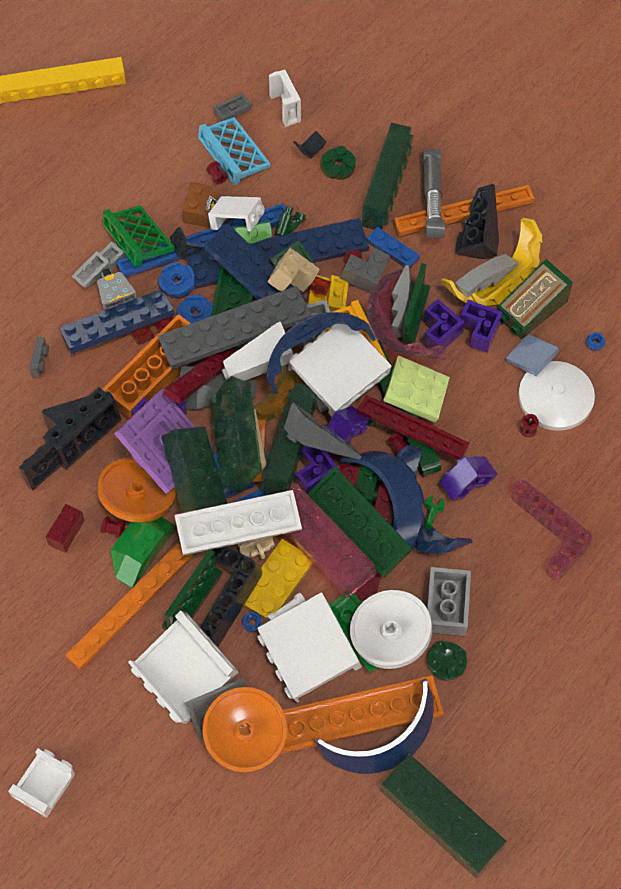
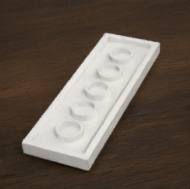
(238, 522)

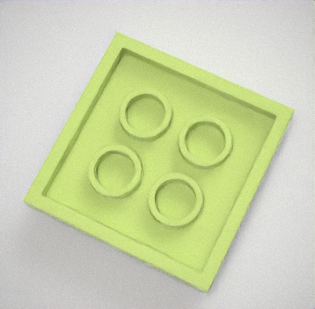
(416, 389)

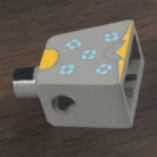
(114, 289)

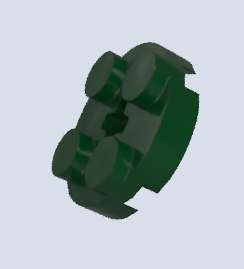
(334, 155)

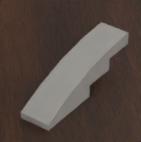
(92, 268)
(486, 274)
(401, 295)

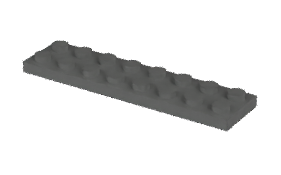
(232, 327)

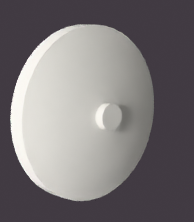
(557, 396)
(391, 629)

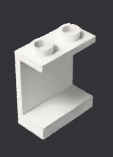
(236, 207)

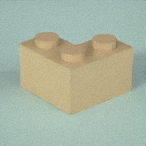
(293, 269)

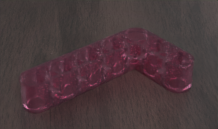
(554, 525)

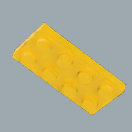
(279, 579)

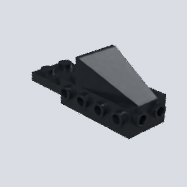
(68, 423)

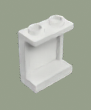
(281, 86)
(43, 782)

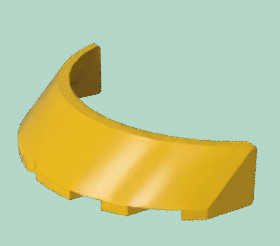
(526, 255)

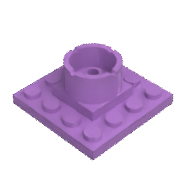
(144, 433)

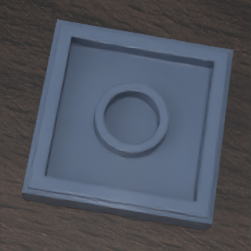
(532, 354)

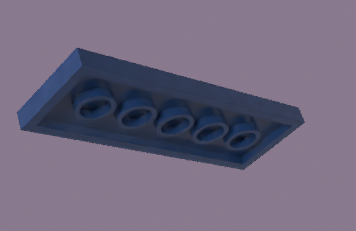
(243, 262)
(116, 321)

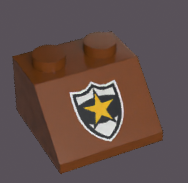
(199, 203)

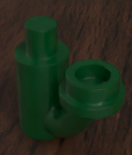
(284, 225)

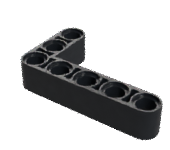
(231, 592)

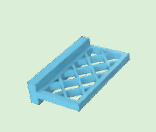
(220, 153)

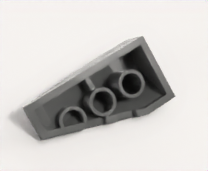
(202, 397)
(305, 429)

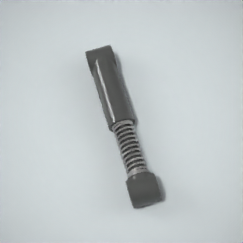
(433, 192)

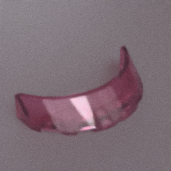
(380, 321)

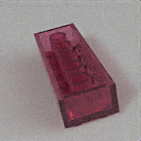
(329, 547)

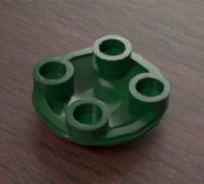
(447, 660)

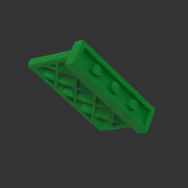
(125, 238)

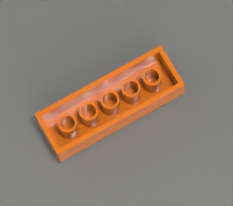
(144, 373)

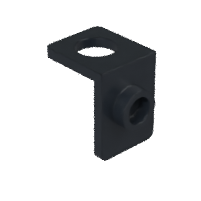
(311, 145)
(181, 244)

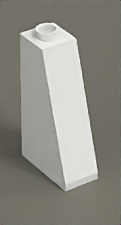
(255, 356)

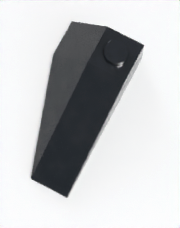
(480, 232)

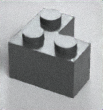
(365, 274)

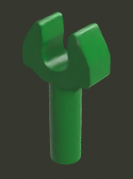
(433, 509)

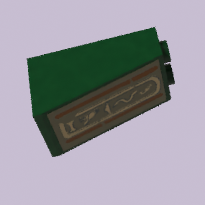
(535, 299)

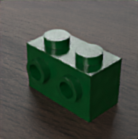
(367, 483)

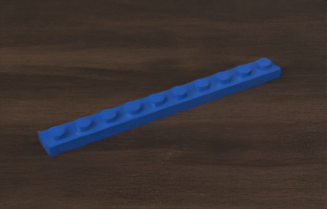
(128, 269)

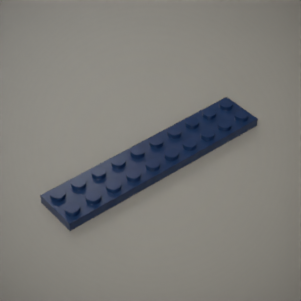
(320, 243)

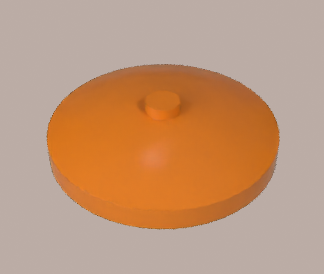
(132, 493)
(244, 729)

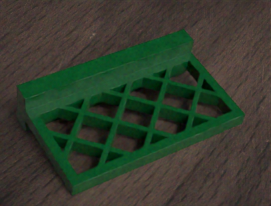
(416, 307)
(195, 589)

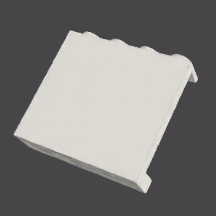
(340, 366)
(307, 647)
(182, 667)

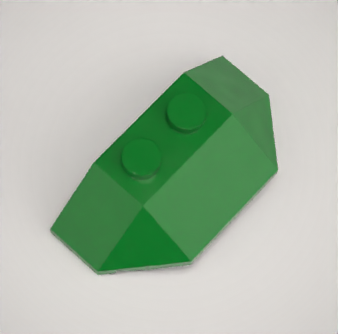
(138, 548)

